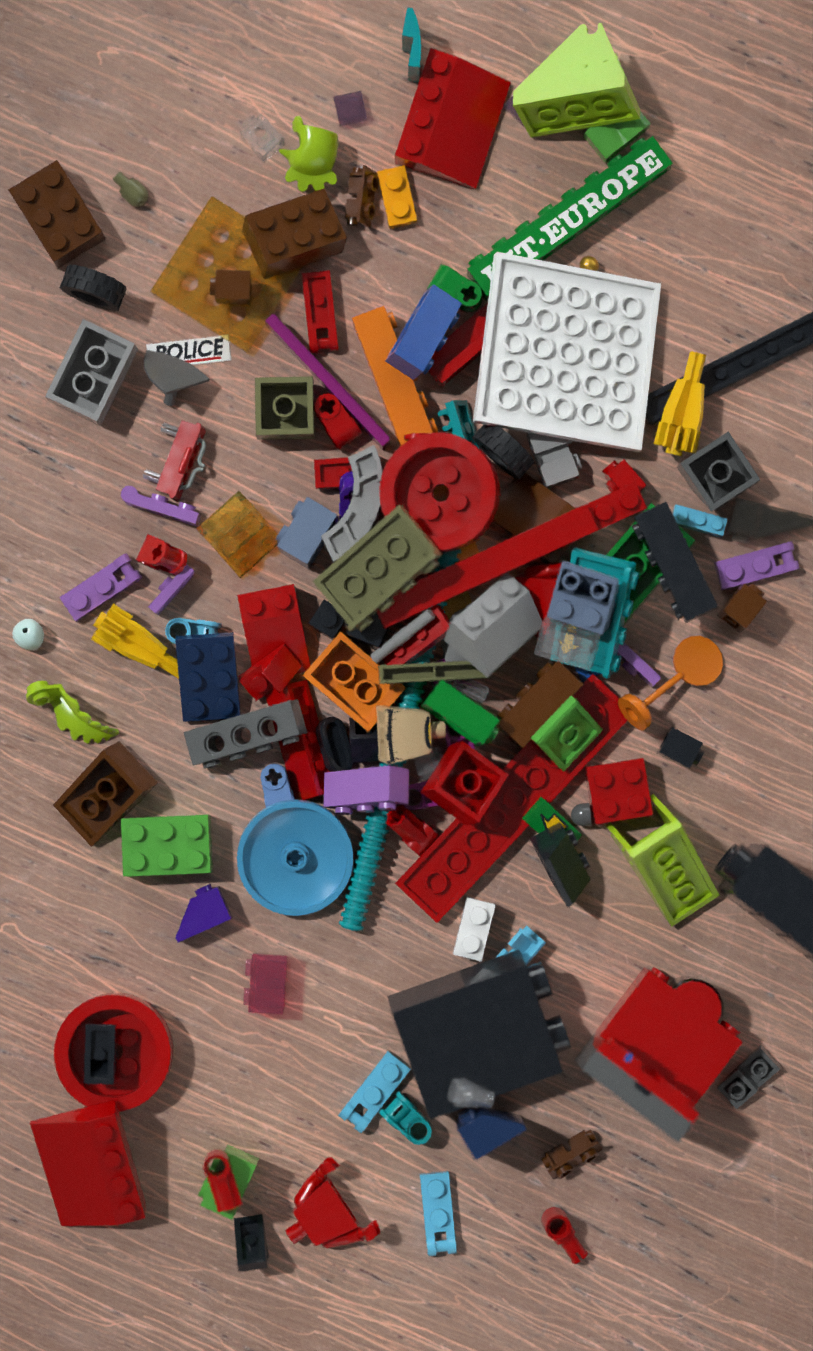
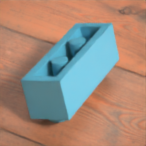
(699, 521)

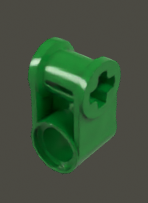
(457, 286)

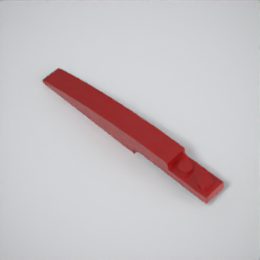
(514, 553)

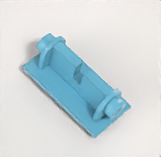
(527, 942)

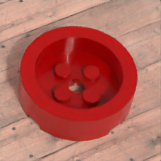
(449, 461)
(145, 1046)

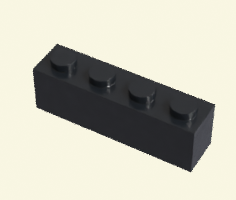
(675, 562)

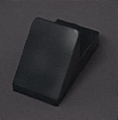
(100, 1054)
(251, 1243)

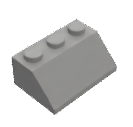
(495, 625)

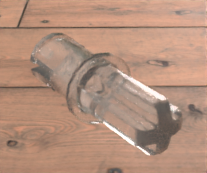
(470, 688)

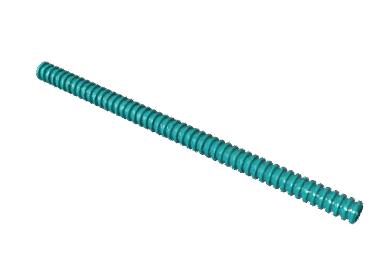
(376, 826)

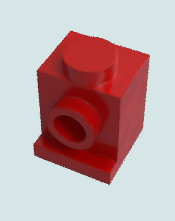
(621, 475)

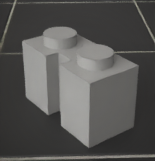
(554, 459)

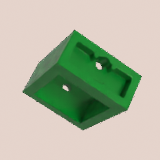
(461, 714)

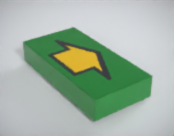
(543, 816)

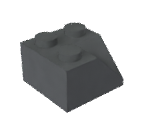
(718, 472)

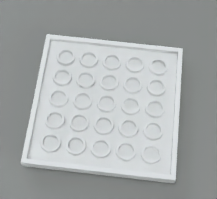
(567, 352)

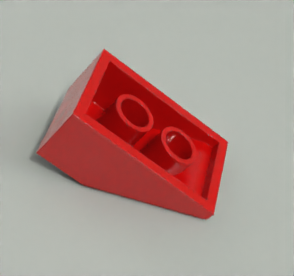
(273, 619)

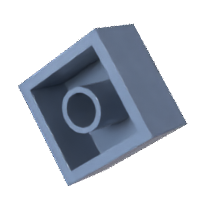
(303, 537)

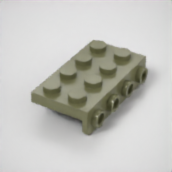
(378, 569)

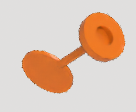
(695, 661)

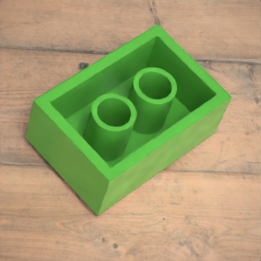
(166, 845)

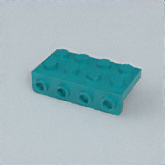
(606, 658)

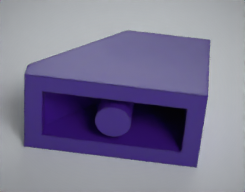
(203, 912)

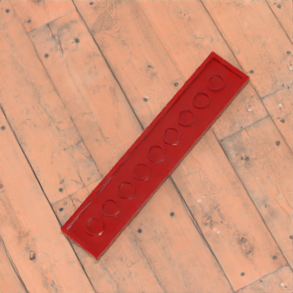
(468, 851)

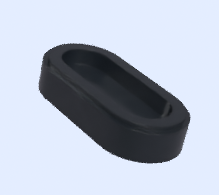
(334, 744)

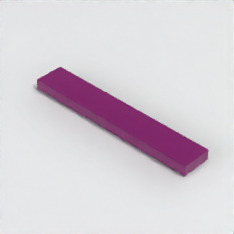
(327, 381)

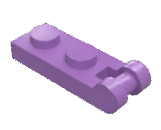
(159, 505)
(755, 566)
(100, 588)

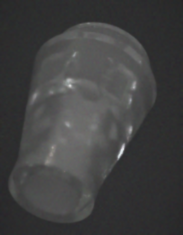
(468, 1094)

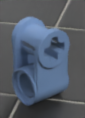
(278, 792)

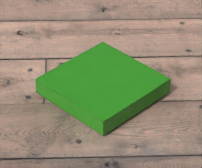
(567, 733)

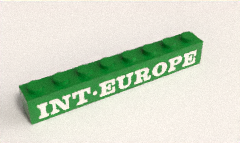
(578, 209)

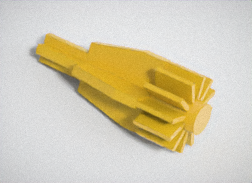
(684, 410)
(132, 640)

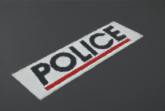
(196, 350)

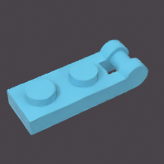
(375, 1090)
(438, 1212)

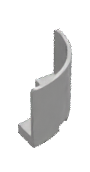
(364, 506)

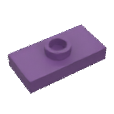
(170, 589)
(635, 665)

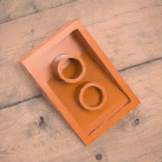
(352, 681)

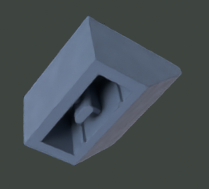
(584, 598)

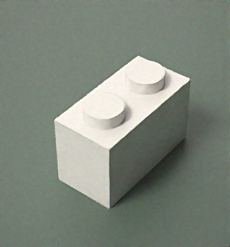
(474, 929)

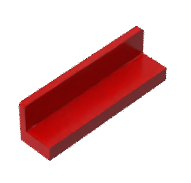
(459, 349)
(302, 758)

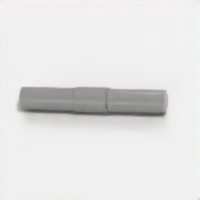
(402, 636)

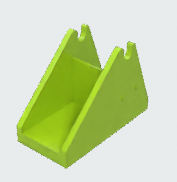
(576, 88)
(669, 867)

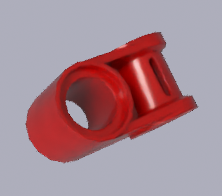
(338, 425)
(161, 556)

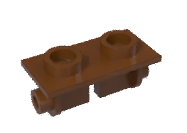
(364, 184)
(582, 1151)

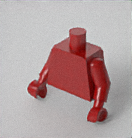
(540, 582)
(324, 1213)

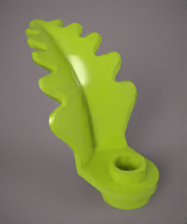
(68, 713)

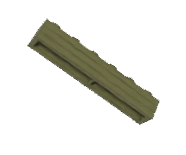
(428, 672)

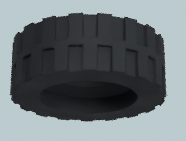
(93, 287)
(503, 450)

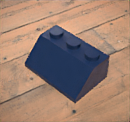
(487, 1129)

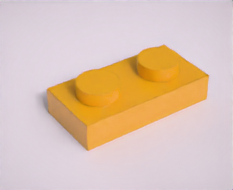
(397, 197)

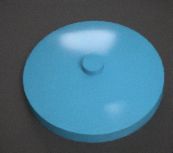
(295, 857)

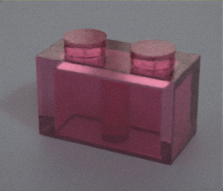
(267, 983)

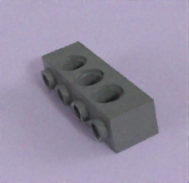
(202, 739)

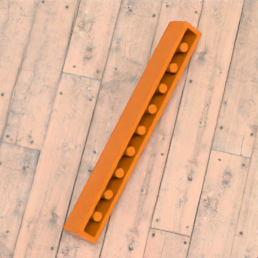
(396, 389)

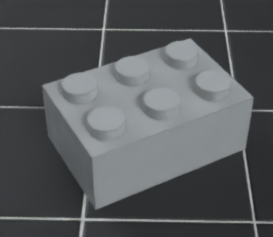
(91, 372)

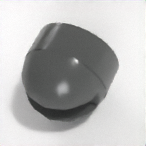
(581, 814)

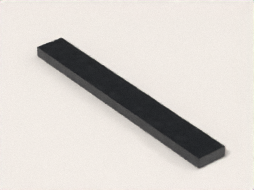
(741, 363)

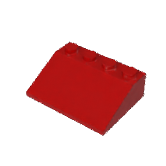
(452, 119)
(90, 1166)

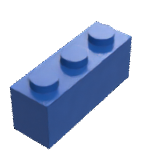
(424, 332)

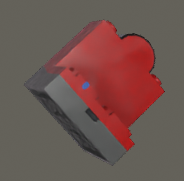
(662, 1048)

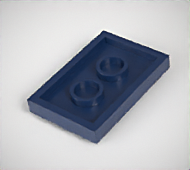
(208, 676)

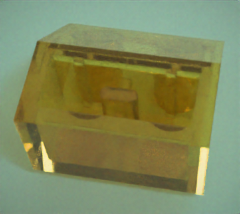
(239, 534)

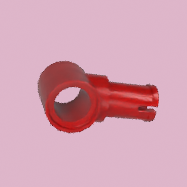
(564, 1234)

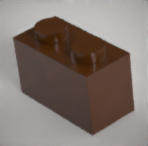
(743, 607)

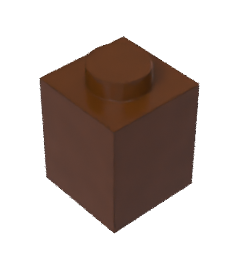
(232, 287)

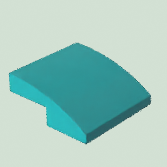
(412, 44)

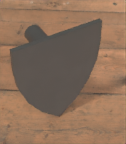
(171, 374)

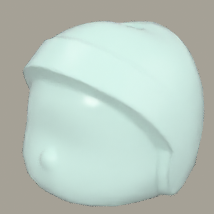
(28, 634)

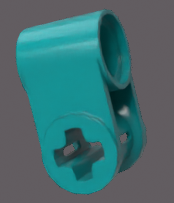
(406, 1118)

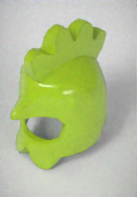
(313, 158)

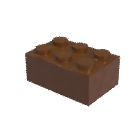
(57, 214)
(294, 233)
(537, 703)

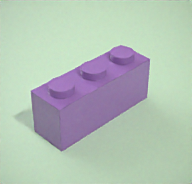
(366, 789)

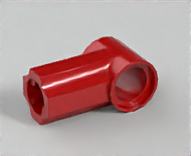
(414, 831)
(222, 1183)

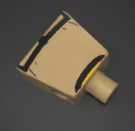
(405, 733)

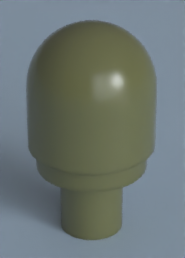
(132, 190)

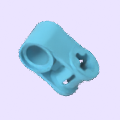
(193, 627)

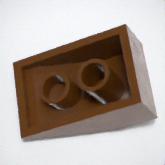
(527, 505)
(105, 793)

